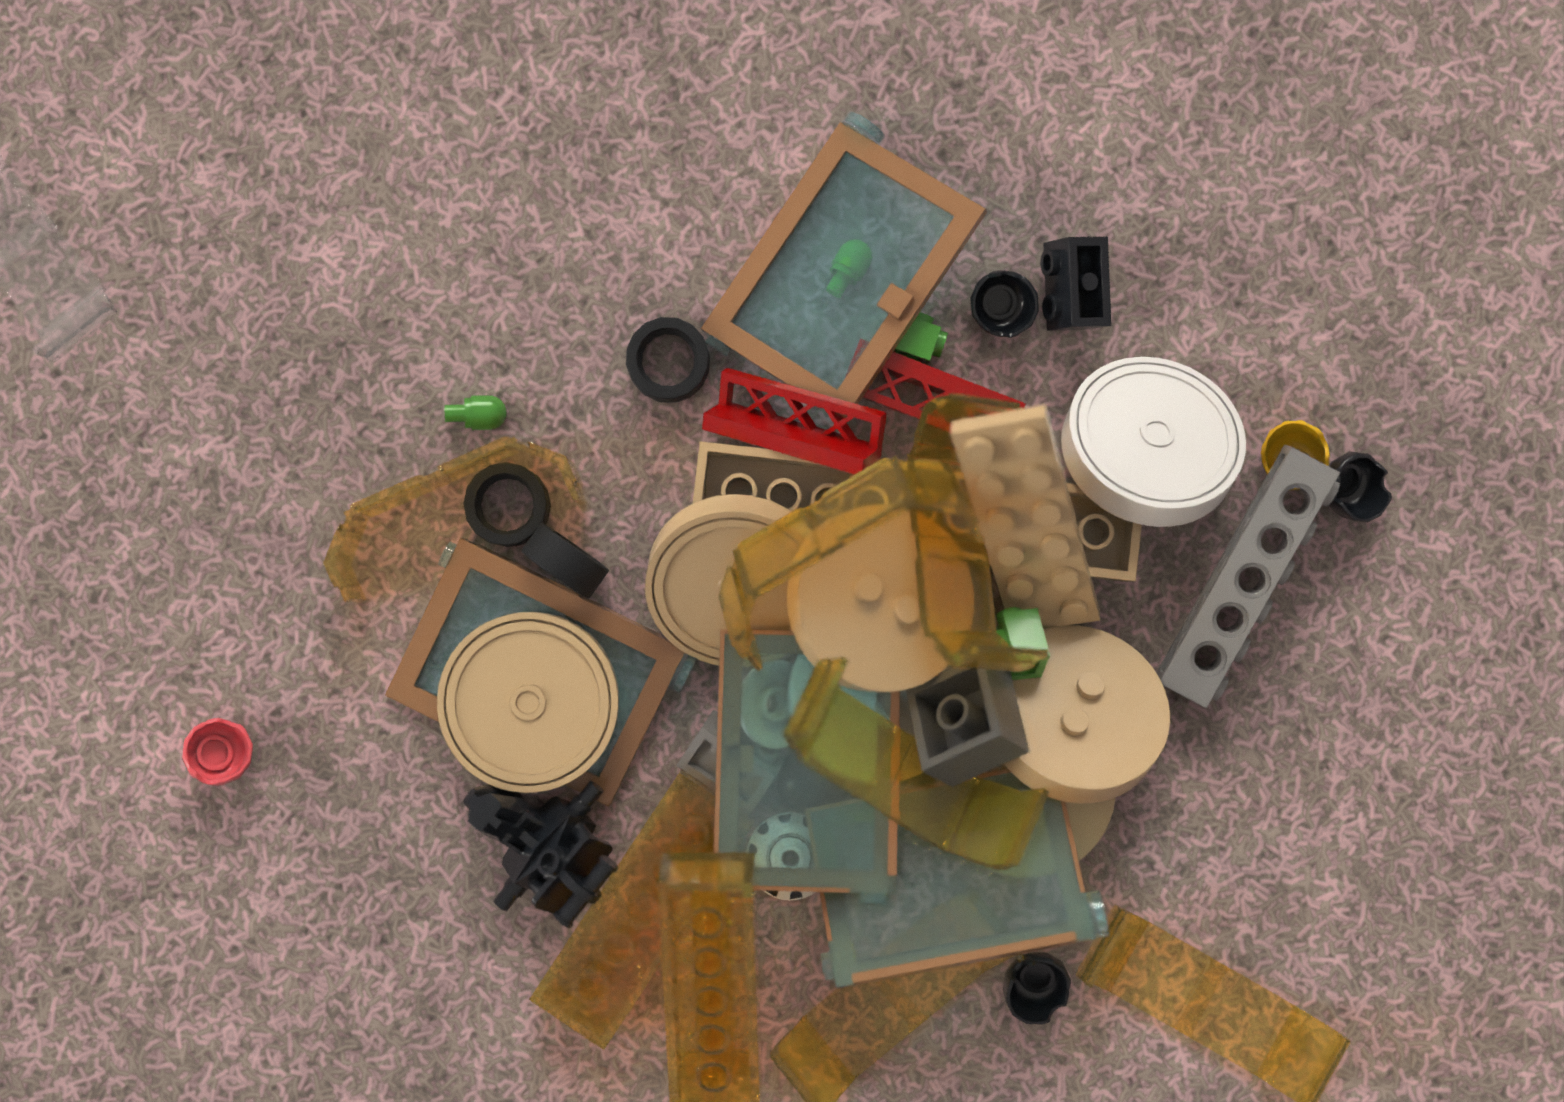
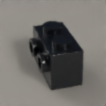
(1076, 283)

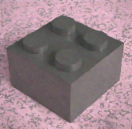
(966, 723)

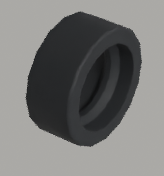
(657, 328)
(481, 483)
(565, 560)

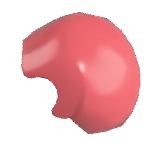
(217, 751)

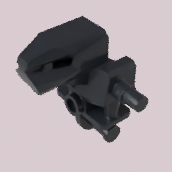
(547, 847)

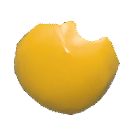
(1297, 435)

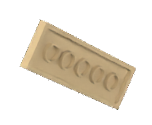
(1026, 514)

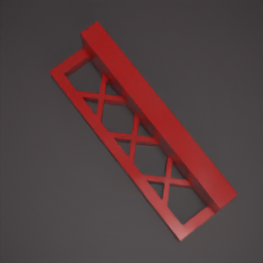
(927, 378)
(794, 437)

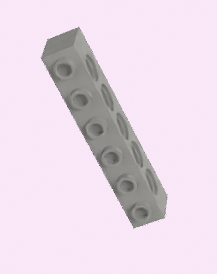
(1244, 550)

